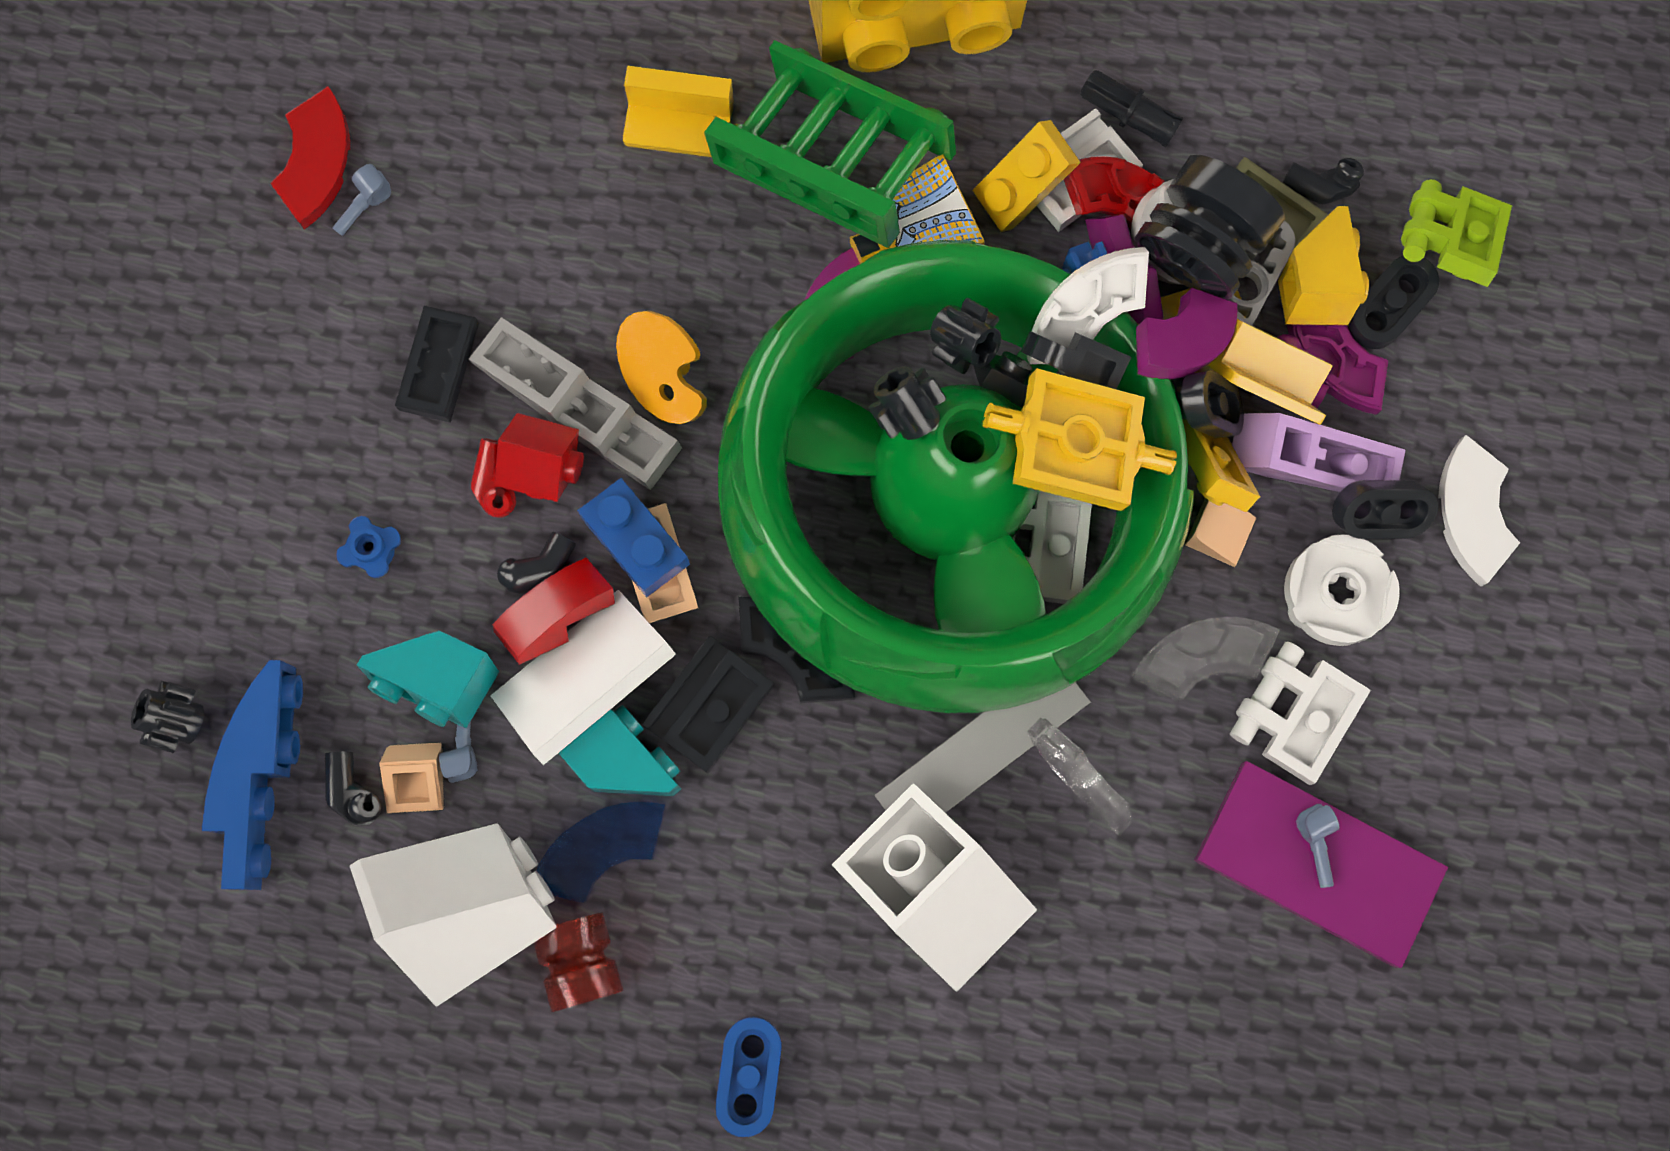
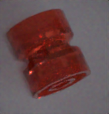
(578, 962)

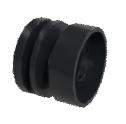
(1210, 226)

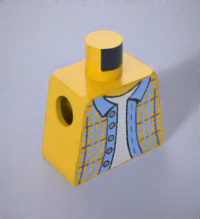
(927, 210)

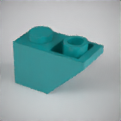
(433, 672)
(615, 761)

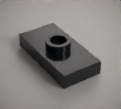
(437, 364)

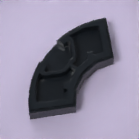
(762, 639)

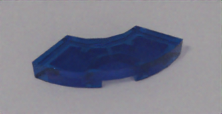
(597, 844)

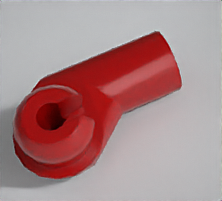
(493, 499)

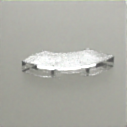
(1206, 650)
(1080, 776)

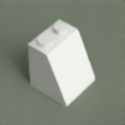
(935, 887)
(454, 906)

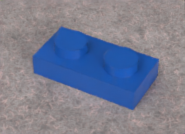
(634, 537)

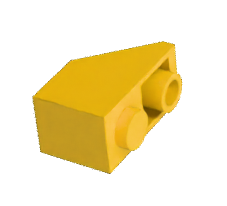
(1324, 274)

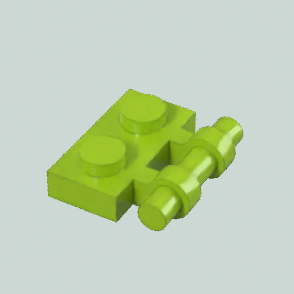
(1473, 235)

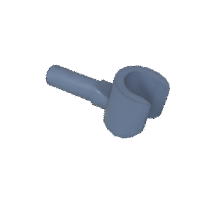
(373, 191)
(459, 762)
(1315, 825)

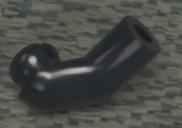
(1327, 186)
(524, 574)
(344, 794)

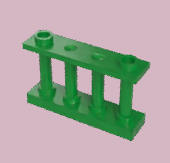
(827, 188)

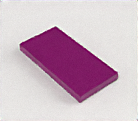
(1378, 881)

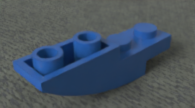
(253, 748)

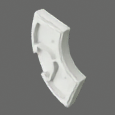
(1094, 296)
(1472, 511)

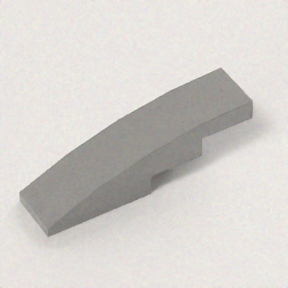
(572, 399)
(982, 750)

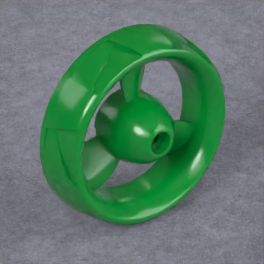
(935, 495)

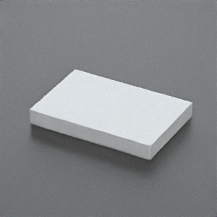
(583, 678)

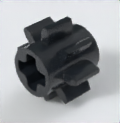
(965, 336)
(907, 403)
(167, 716)

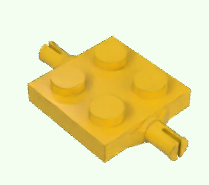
(1079, 440)

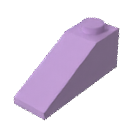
(1312, 453)

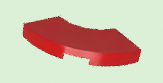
(317, 157)
(1109, 186)

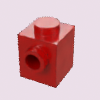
(538, 457)

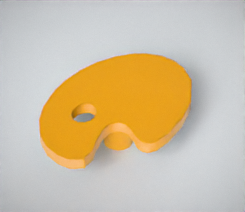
(658, 353)

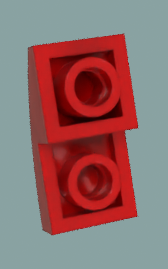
(542, 615)

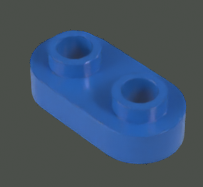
(749, 1076)

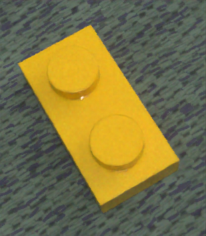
(1026, 175)
(1219, 470)

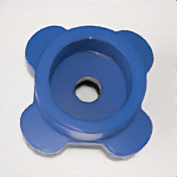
(376, 561)

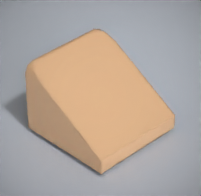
(1221, 532)
(412, 778)

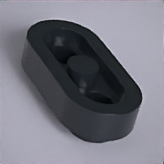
(1391, 304)
(1211, 404)
(1374, 512)

